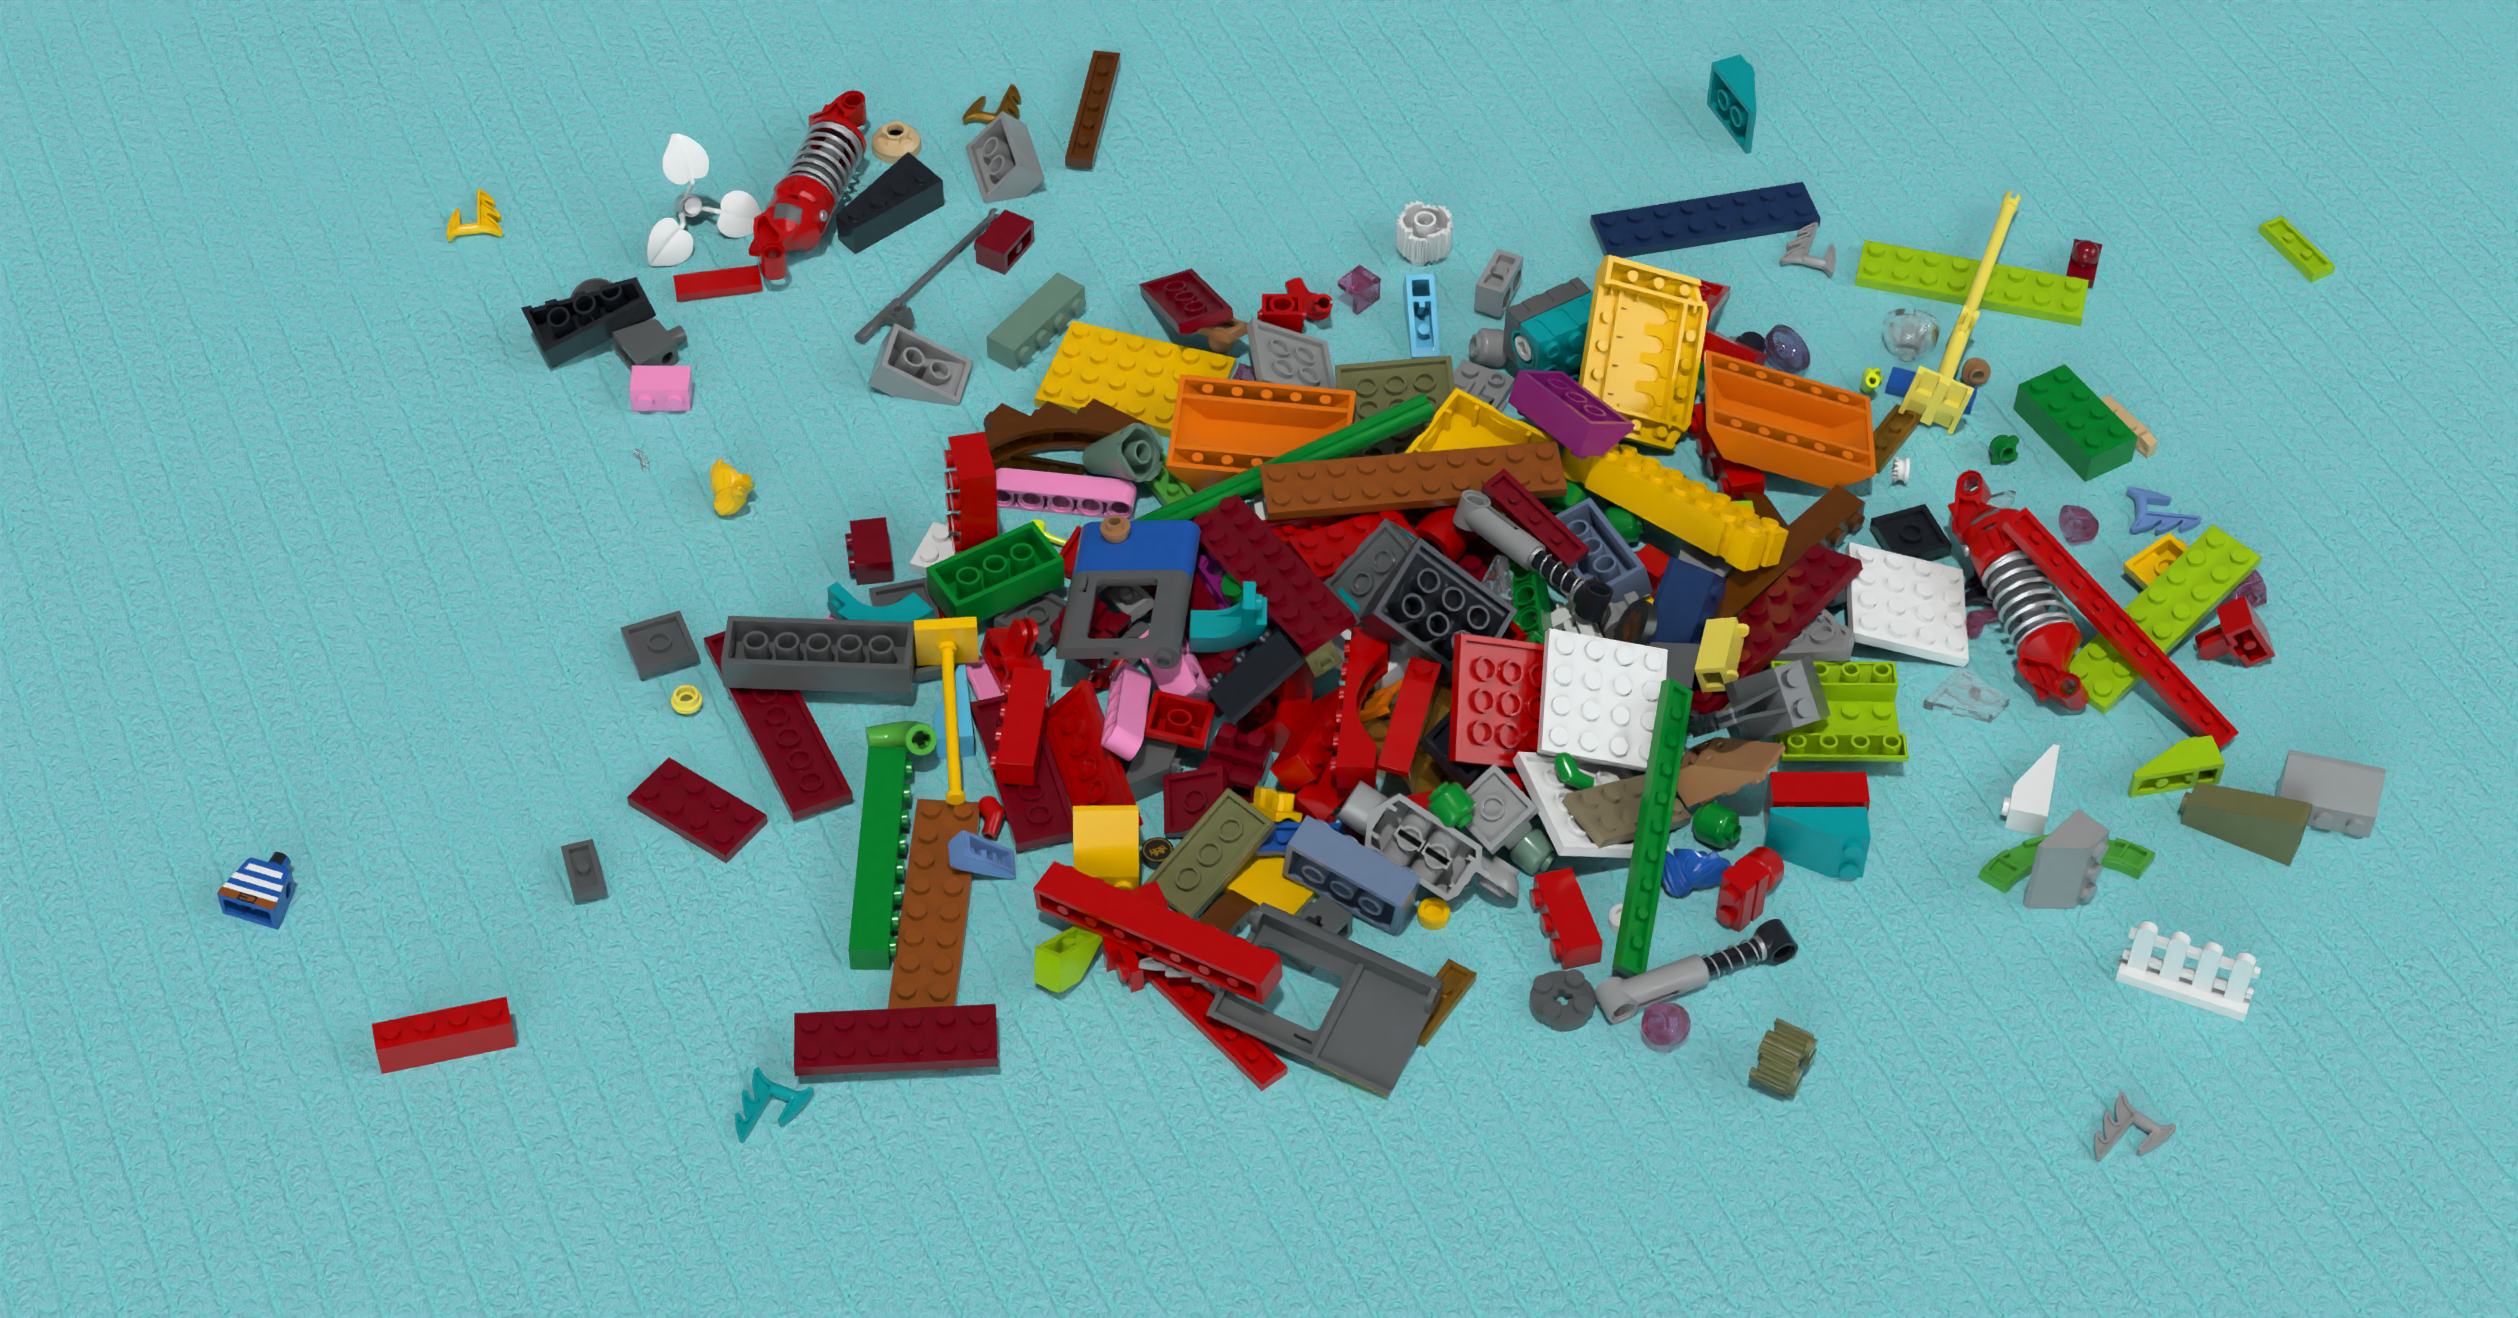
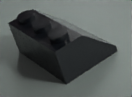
(1254, 674)

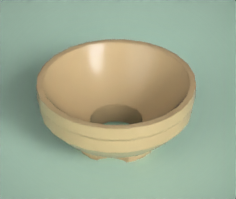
(892, 148)

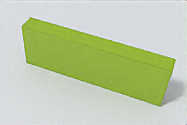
(2296, 249)

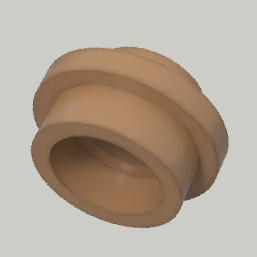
(1974, 365)
(1115, 528)

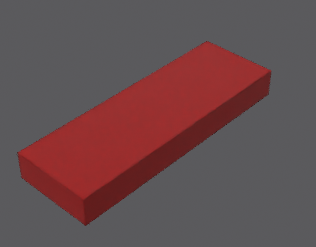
(717, 283)

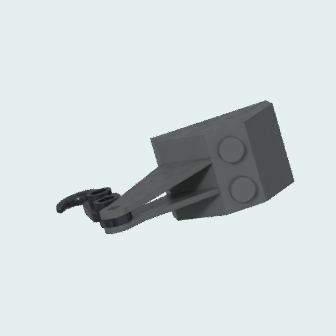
(1768, 702)

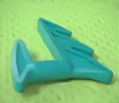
(763, 1092)

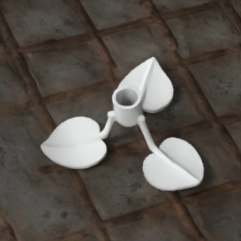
(682, 163)

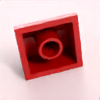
(1180, 720)

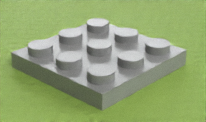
(1289, 356)

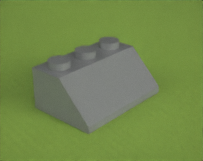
(1005, 160)
(2341, 791)
(2067, 864)

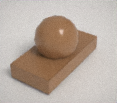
(1223, 337)

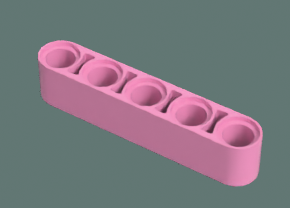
(1064, 493)
(1126, 711)

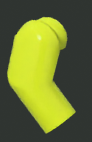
(1870, 379)

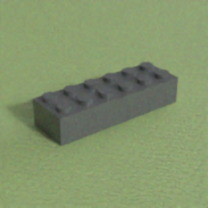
(818, 654)

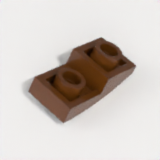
(1229, 912)

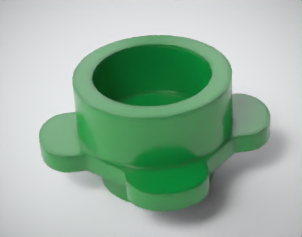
(2003, 448)

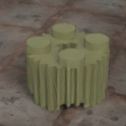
(1783, 1057)

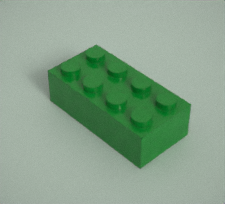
(2075, 422)
(996, 574)

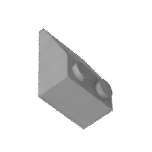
(919, 368)

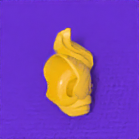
(729, 488)

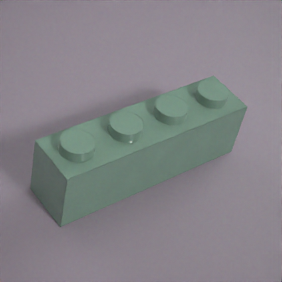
(1036, 322)

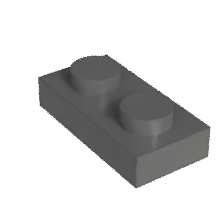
(583, 870)

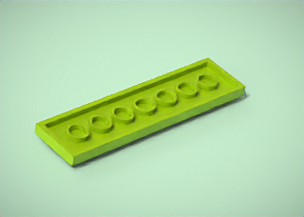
(1951, 277)
(2166, 611)

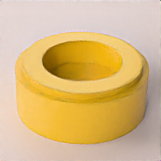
(1433, 913)

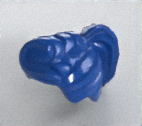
(1691, 869)

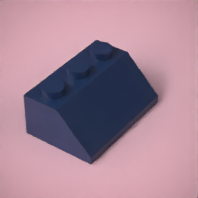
(1685, 602)

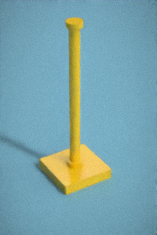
(945, 644)

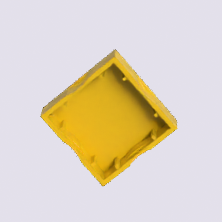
(1472, 423)

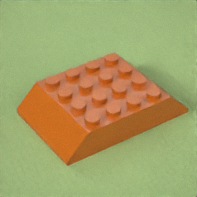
(1241, 423)
(1788, 423)

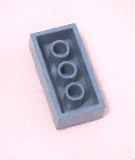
(1609, 554)
(1351, 875)

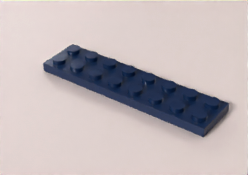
(1704, 220)

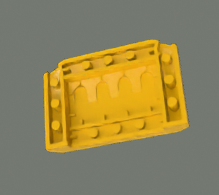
(1645, 347)

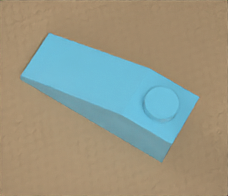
(1421, 315)
(964, 719)

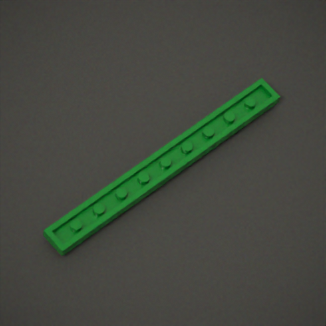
(1652, 829)

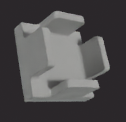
(1500, 811)

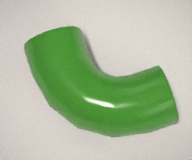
(914, 735)

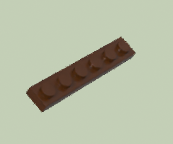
(1092, 109)

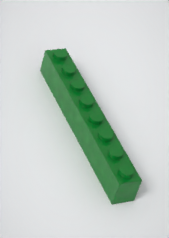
(879, 859)

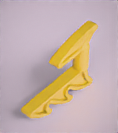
(485, 219)

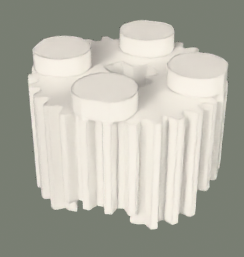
(1424, 233)

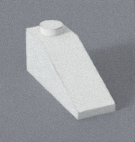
(2031, 796)

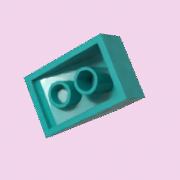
(1734, 98)
(1821, 838)

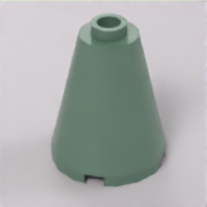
(1126, 454)

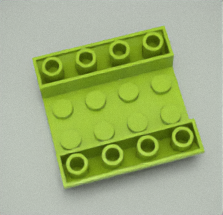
(1861, 718)

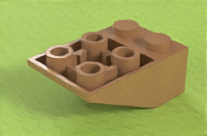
(1723, 767)

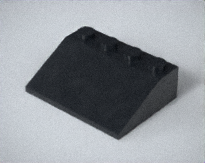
(1429, 602)

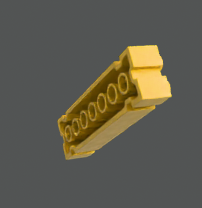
(1680, 506)

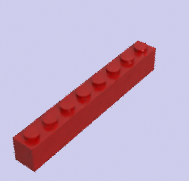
(1158, 932)

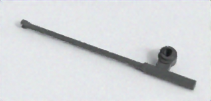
(900, 314)

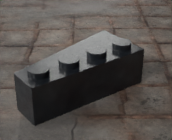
(890, 203)
(587, 319)

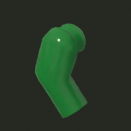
(1569, 772)

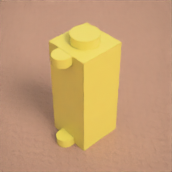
(1720, 653)

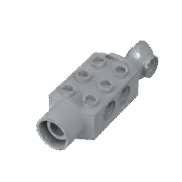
(1421, 842)

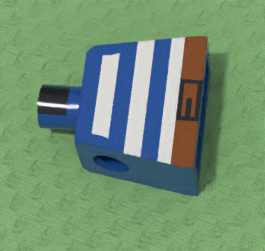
(259, 891)

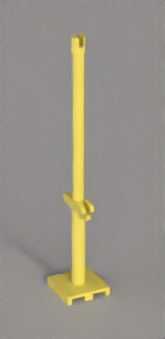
(1937, 394)

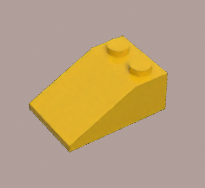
(1107, 843)

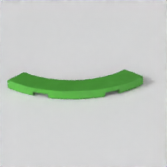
(2016, 864)

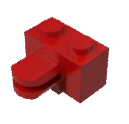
(2237, 633)
(1010, 648)

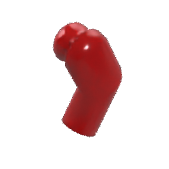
(1102, 677)
(993, 813)

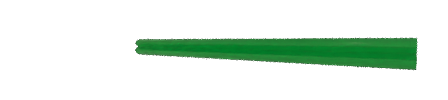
(1332, 446)

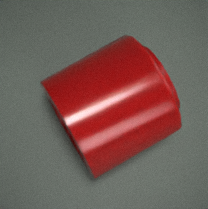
(1442, 534)

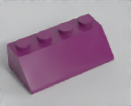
(1568, 412)

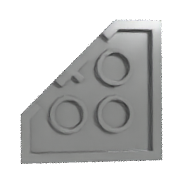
(1821, 639)

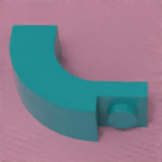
(846, 607)
(1231, 626)

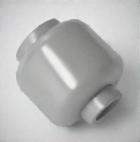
(1487, 348)

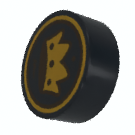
(1155, 851)

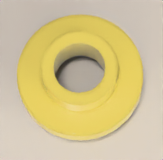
(686, 699)

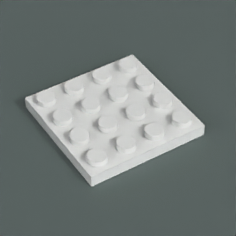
(1908, 606)
(1599, 698)
(1547, 794)

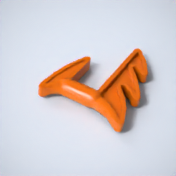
(1378, 702)

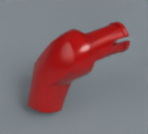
(1316, 305)

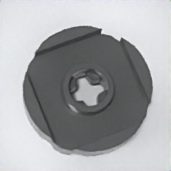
(1565, 984)

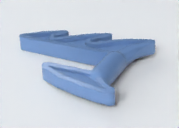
(2147, 519)

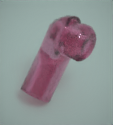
(1977, 619)

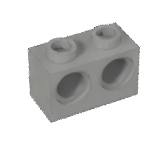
(1498, 283)

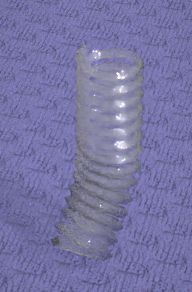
(643, 457)

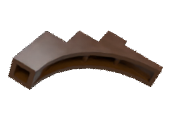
(1050, 428)

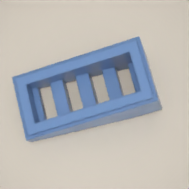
(963, 856)

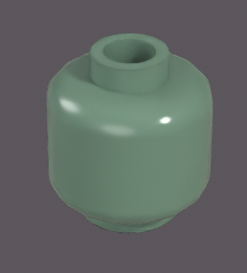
(1533, 852)

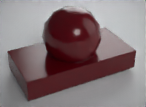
(2084, 260)

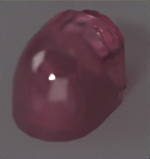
(2078, 524)
(2253, 589)

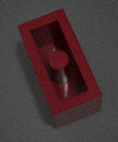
(1004, 242)
(871, 551)

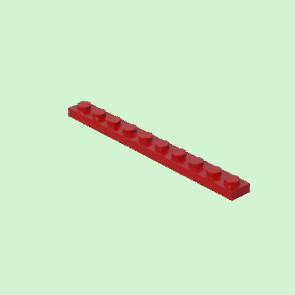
(2118, 628)

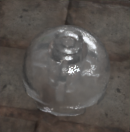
(1909, 335)

